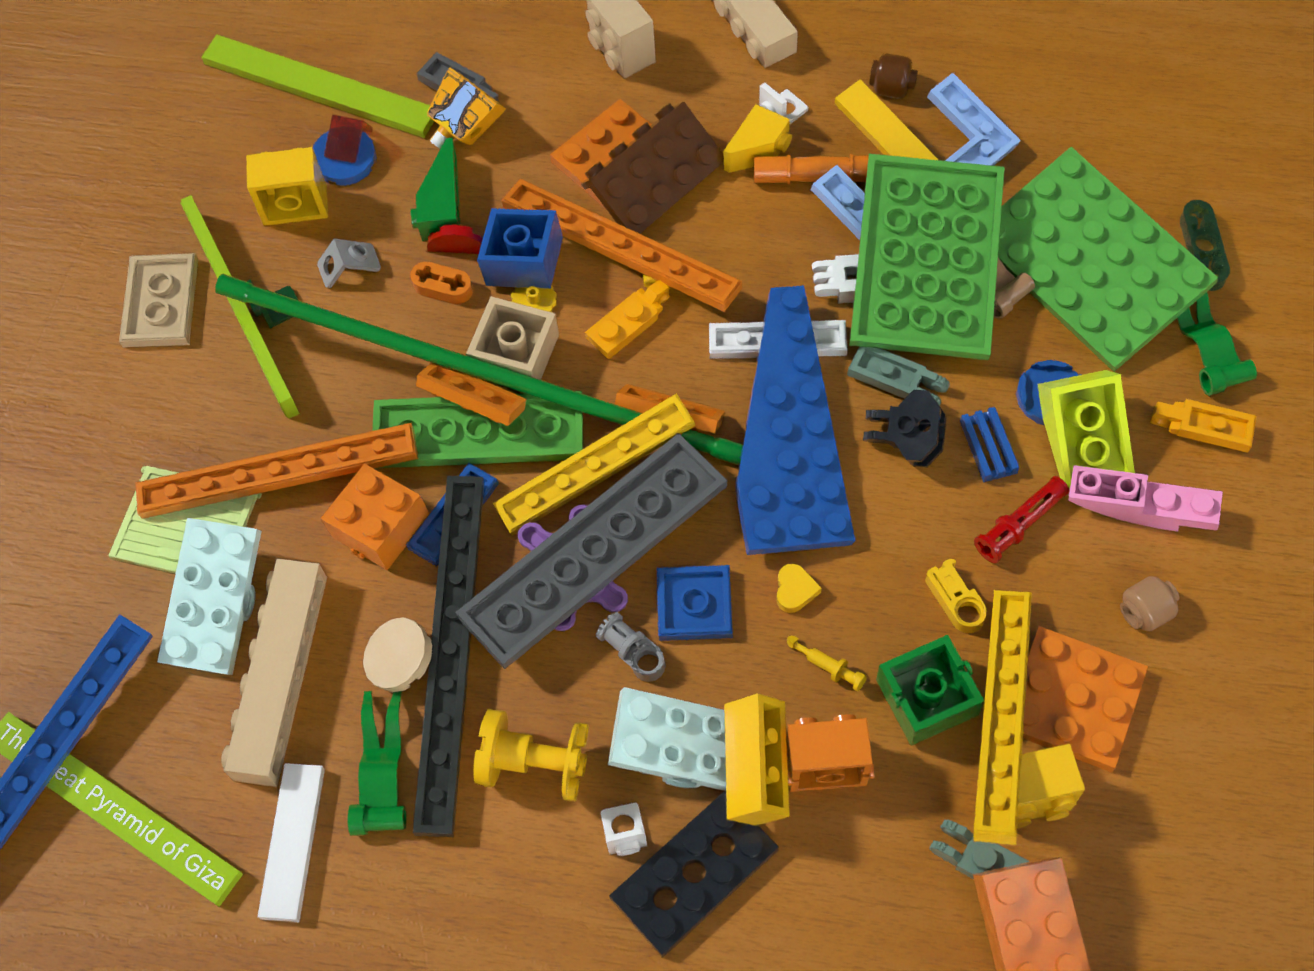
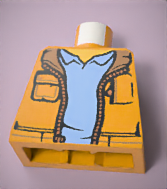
(462, 110)

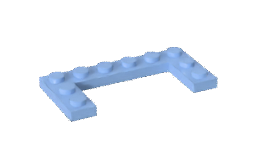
(987, 146)

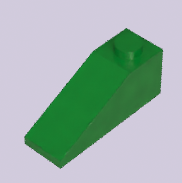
(439, 194)

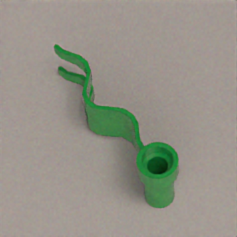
(1216, 350)
(378, 773)

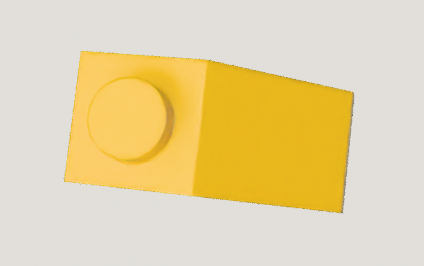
(760, 135)

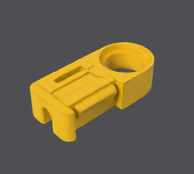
(954, 594)

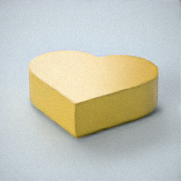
(795, 588)

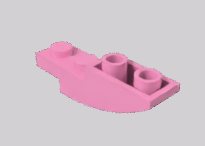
(1142, 502)

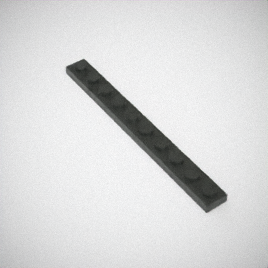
(449, 660)

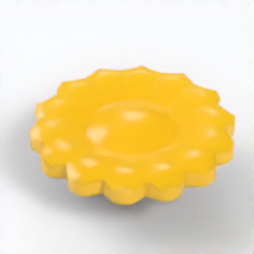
(535, 297)

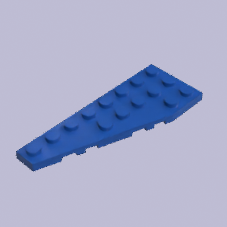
(789, 461)

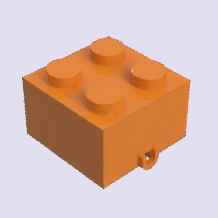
(375, 516)
(828, 753)

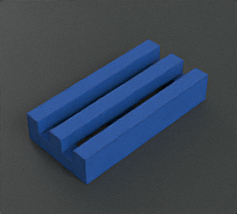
(980, 418)

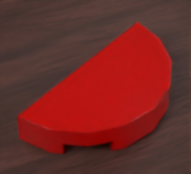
(454, 240)

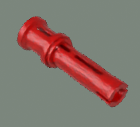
(1012, 526)

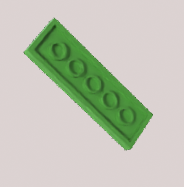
(460, 436)

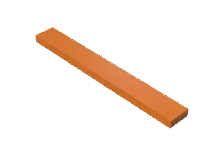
(629, 247)
(275, 470)

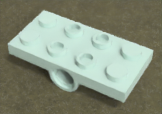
(210, 596)
(669, 739)

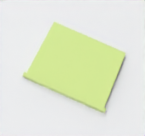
(158, 539)

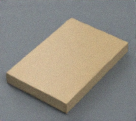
(159, 300)

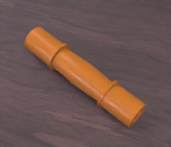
(807, 169)

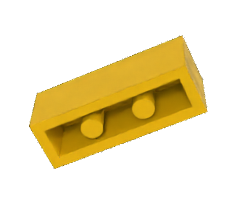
(756, 760)

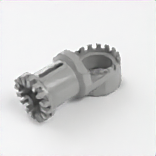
(631, 646)

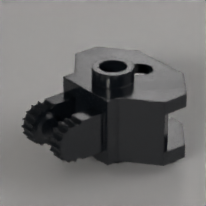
(908, 428)

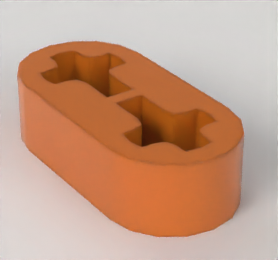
(442, 280)

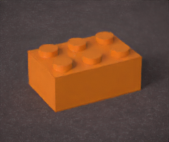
(1031, 917)

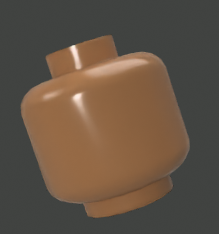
(1150, 603)

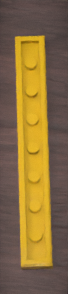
(1003, 719)

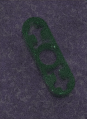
(1208, 231)

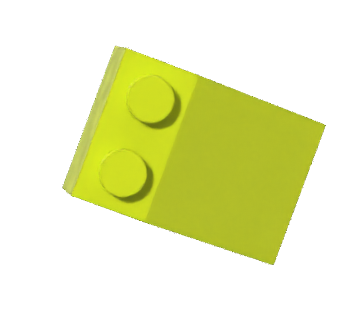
(1087, 423)

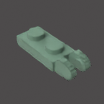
(894, 373)
(977, 856)

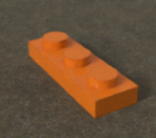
(471, 393)
(641, 400)

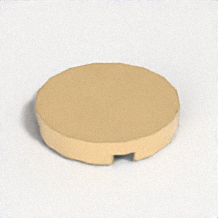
(397, 654)

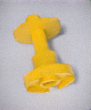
(517, 752)

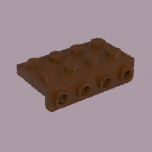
(654, 168)

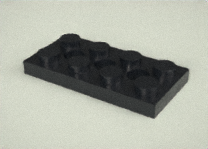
(694, 900)

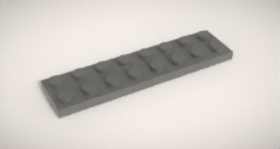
(591, 550)

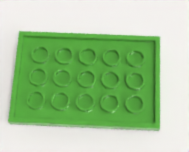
(928, 257)
(1098, 259)

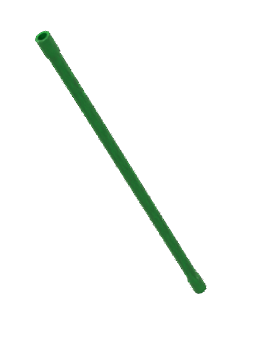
(247, 292)

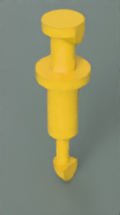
(836, 668)

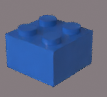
(520, 248)

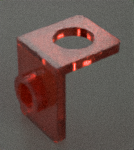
(345, 138)

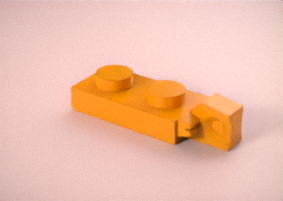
(628, 319)
(1206, 423)

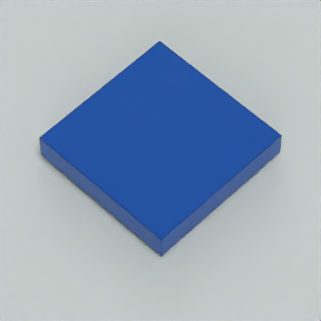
(694, 603)

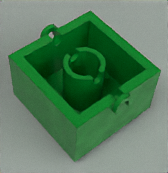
(929, 689)

